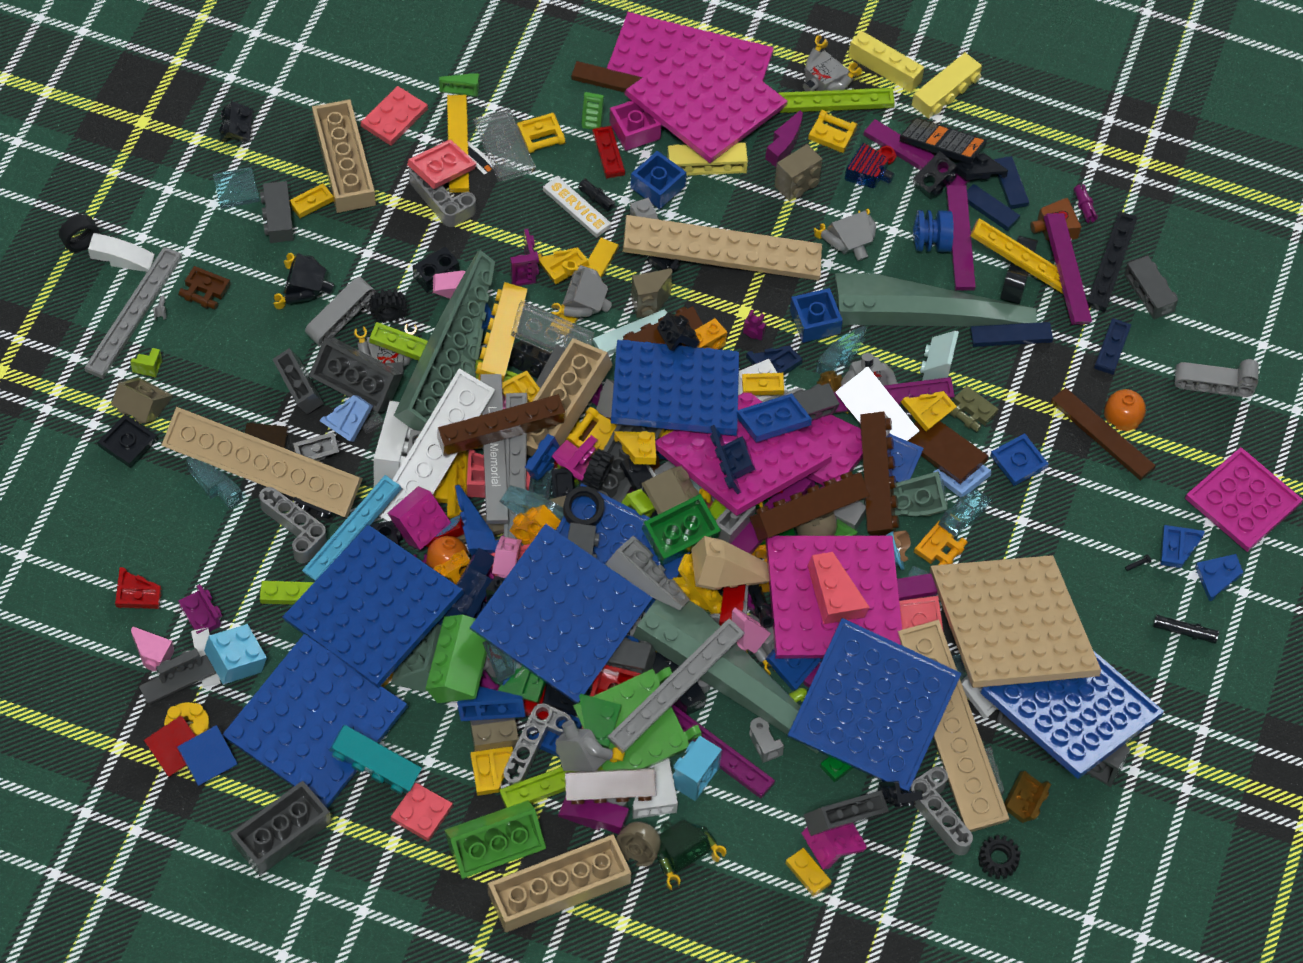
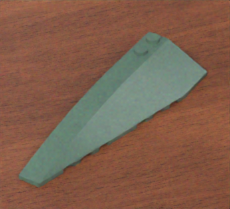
(899, 302)
(451, 346)
(735, 674)

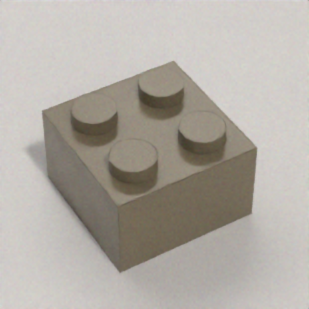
(798, 172)

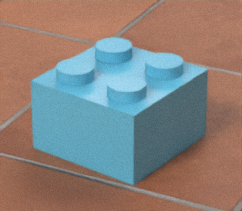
(235, 654)
(696, 767)

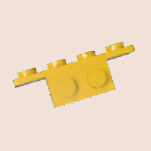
(703, 597)

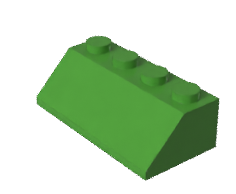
(456, 661)
(495, 839)

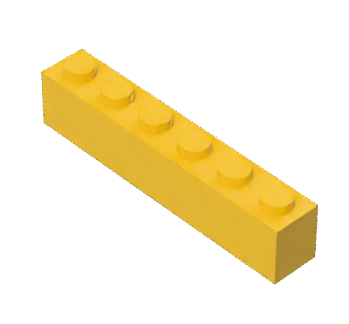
(499, 340)

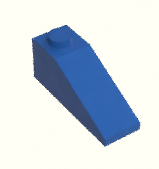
(491, 705)

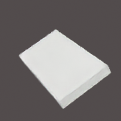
(868, 395)

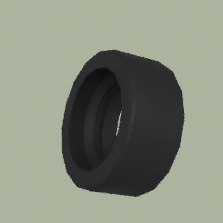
(75, 225)
(588, 492)

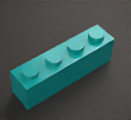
(375, 759)

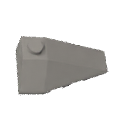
(636, 565)

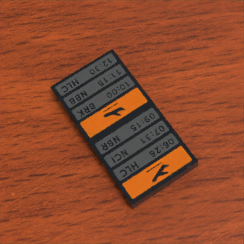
(943, 139)

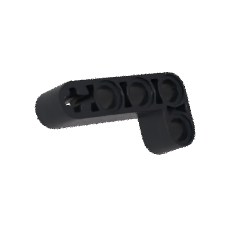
(1016, 276)

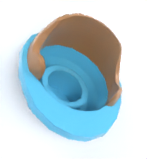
(901, 543)

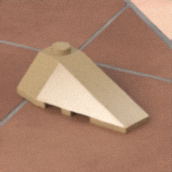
(725, 565)

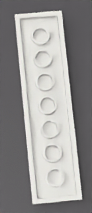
(425, 462)

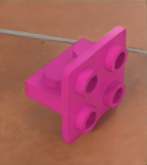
(575, 458)

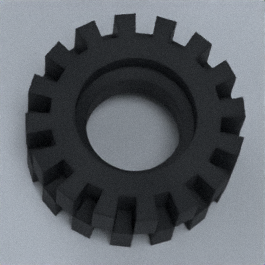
(388, 306)
(598, 469)
(999, 845)

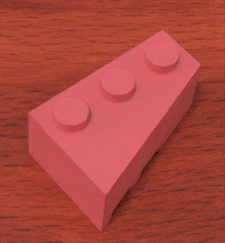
(475, 475)
(835, 590)

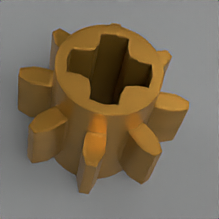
(831, 378)

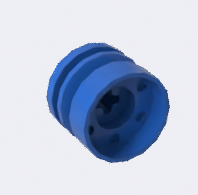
(933, 231)

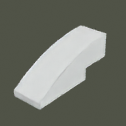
(120, 253)

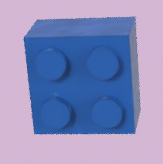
(658, 179)
(816, 315)

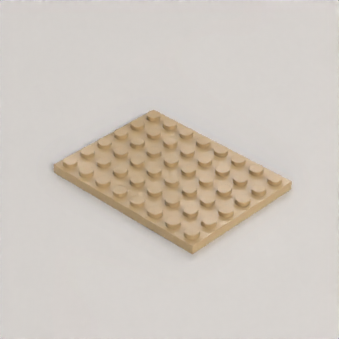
(1014, 621)

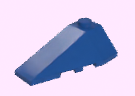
(475, 528)

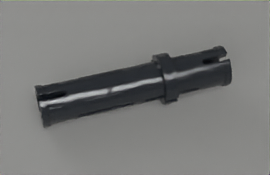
(762, 609)
(1191, 630)

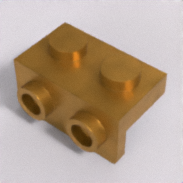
(1026, 797)

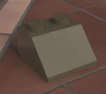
(650, 291)
(140, 399)
(669, 489)
(493, 733)

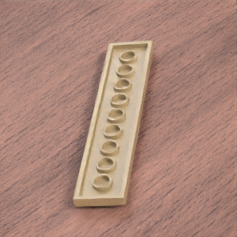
(722, 247)
(262, 462)
(959, 739)

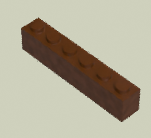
(501, 425)
(878, 473)
(808, 506)

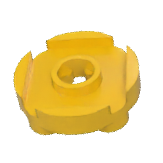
(192, 712)

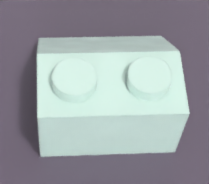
(939, 356)

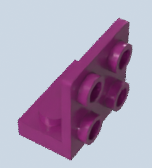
(525, 267)

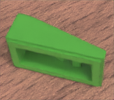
(460, 84)
(592, 113)

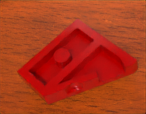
(136, 592)

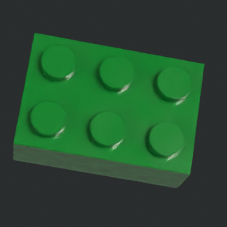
(680, 529)

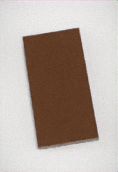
(949, 451)

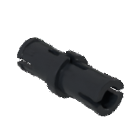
(596, 195)

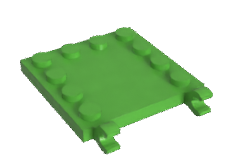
(661, 740)

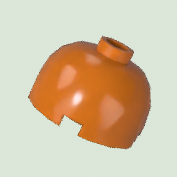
(1125, 409)
(442, 550)

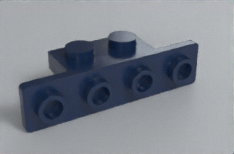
(734, 457)
(473, 584)

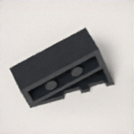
(693, 698)

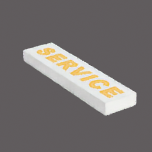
(577, 206)

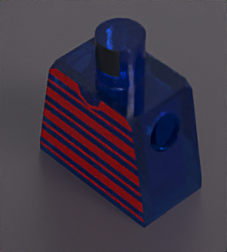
(868, 168)

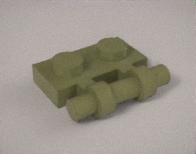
(976, 406)

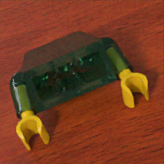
(684, 845)

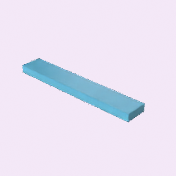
(362, 516)

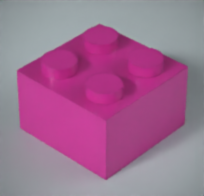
(633, 125)
(419, 517)

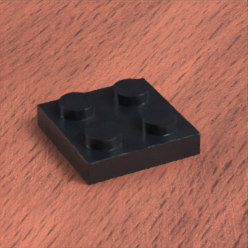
(127, 440)

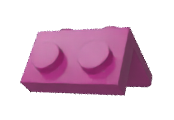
(834, 843)

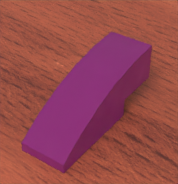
(784, 139)
(595, 815)

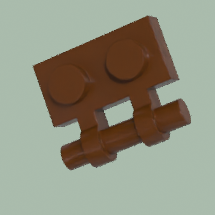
(207, 283)

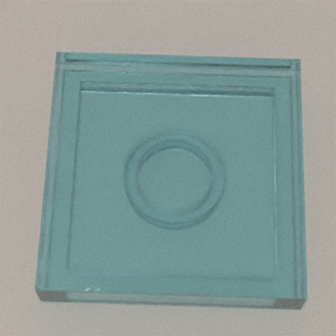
(236, 187)

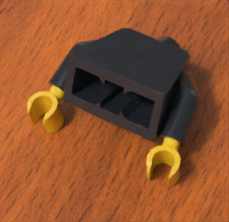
(303, 280)

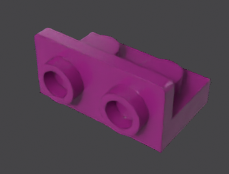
(200, 610)

